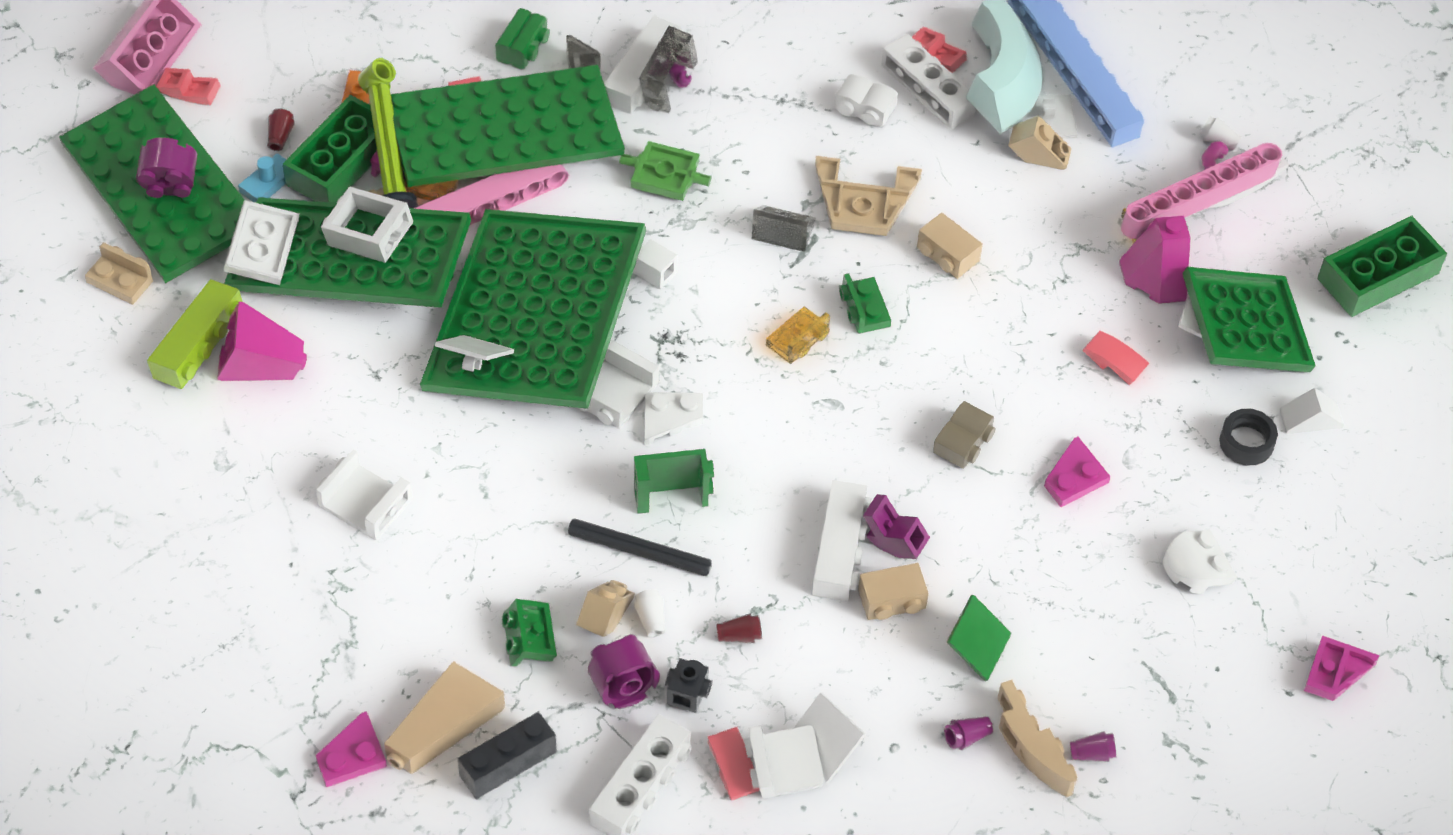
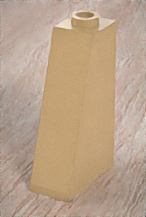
(444, 716)

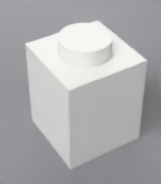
(655, 264)

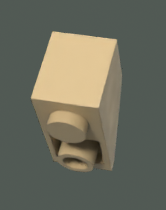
(1039, 144)
(605, 607)

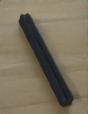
(640, 547)

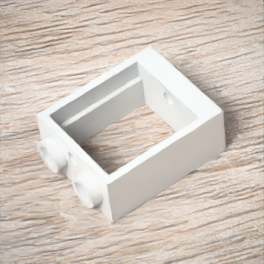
(385, 239)

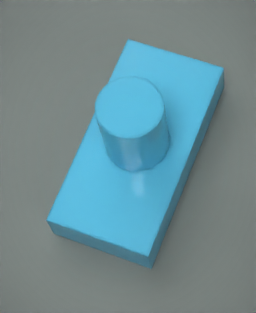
(265, 180)

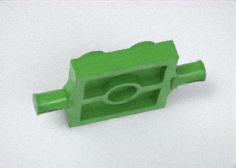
(665, 170)

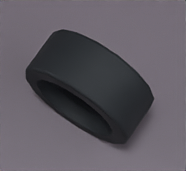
(1253, 419)

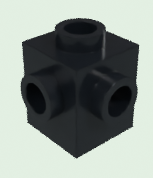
(688, 684)

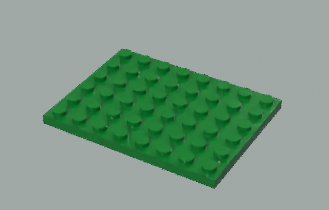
(547, 293)

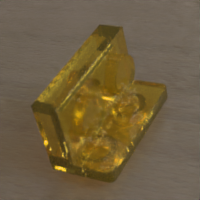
(799, 334)

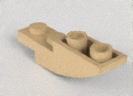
(1035, 748)

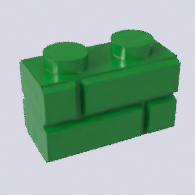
(522, 39)

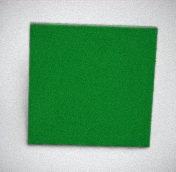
(979, 637)

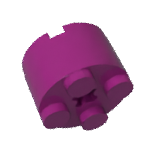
(166, 168)
(622, 672)

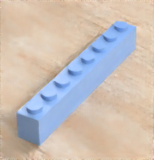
(1081, 69)

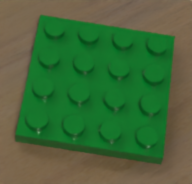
(1248, 319)

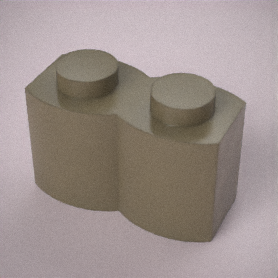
(964, 434)

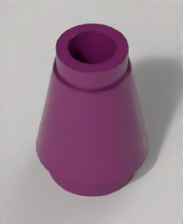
(965, 732)
(1094, 747)

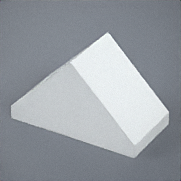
(1311, 413)

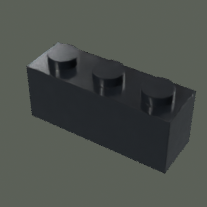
(507, 755)

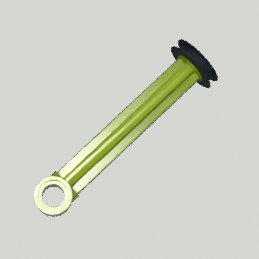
(376, 82)

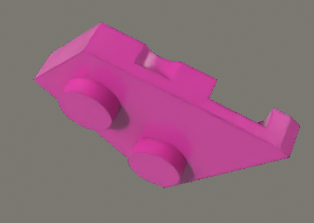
(1075, 474)
(1337, 668)
(351, 753)

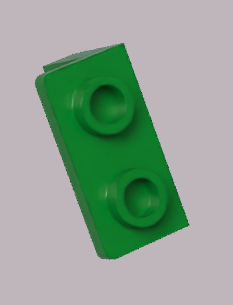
(864, 304)
(529, 631)

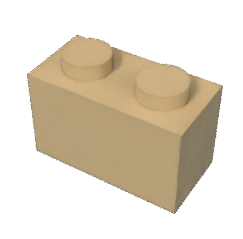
(949, 245)
(893, 591)

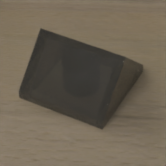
(782, 227)

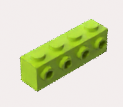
(194, 335)

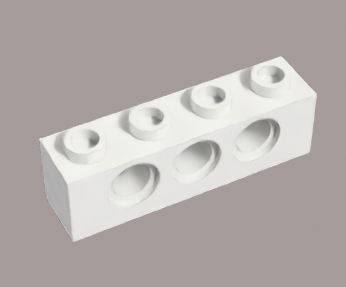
(928, 80)
(660, 737)

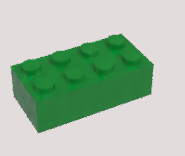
(333, 153)
(1381, 266)

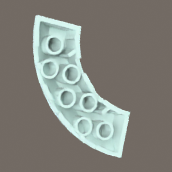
(1014, 78)

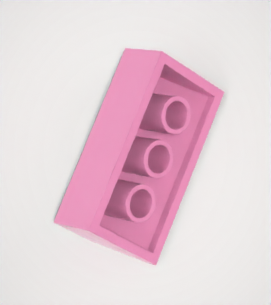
(147, 45)

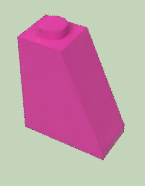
(1159, 260)
(259, 349)

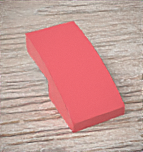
(934, 43)
(183, 86)
(1111, 352)
(733, 762)

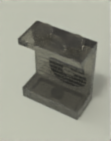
(673, 47)

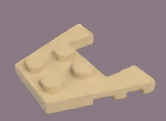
(863, 206)

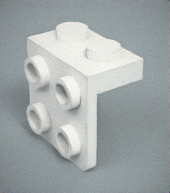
(784, 760)

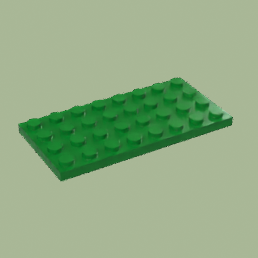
(504, 125)
(169, 229)
(412, 275)

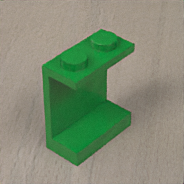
(672, 472)

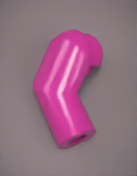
(1212, 153)

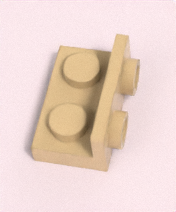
(120, 274)

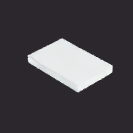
(261, 242)

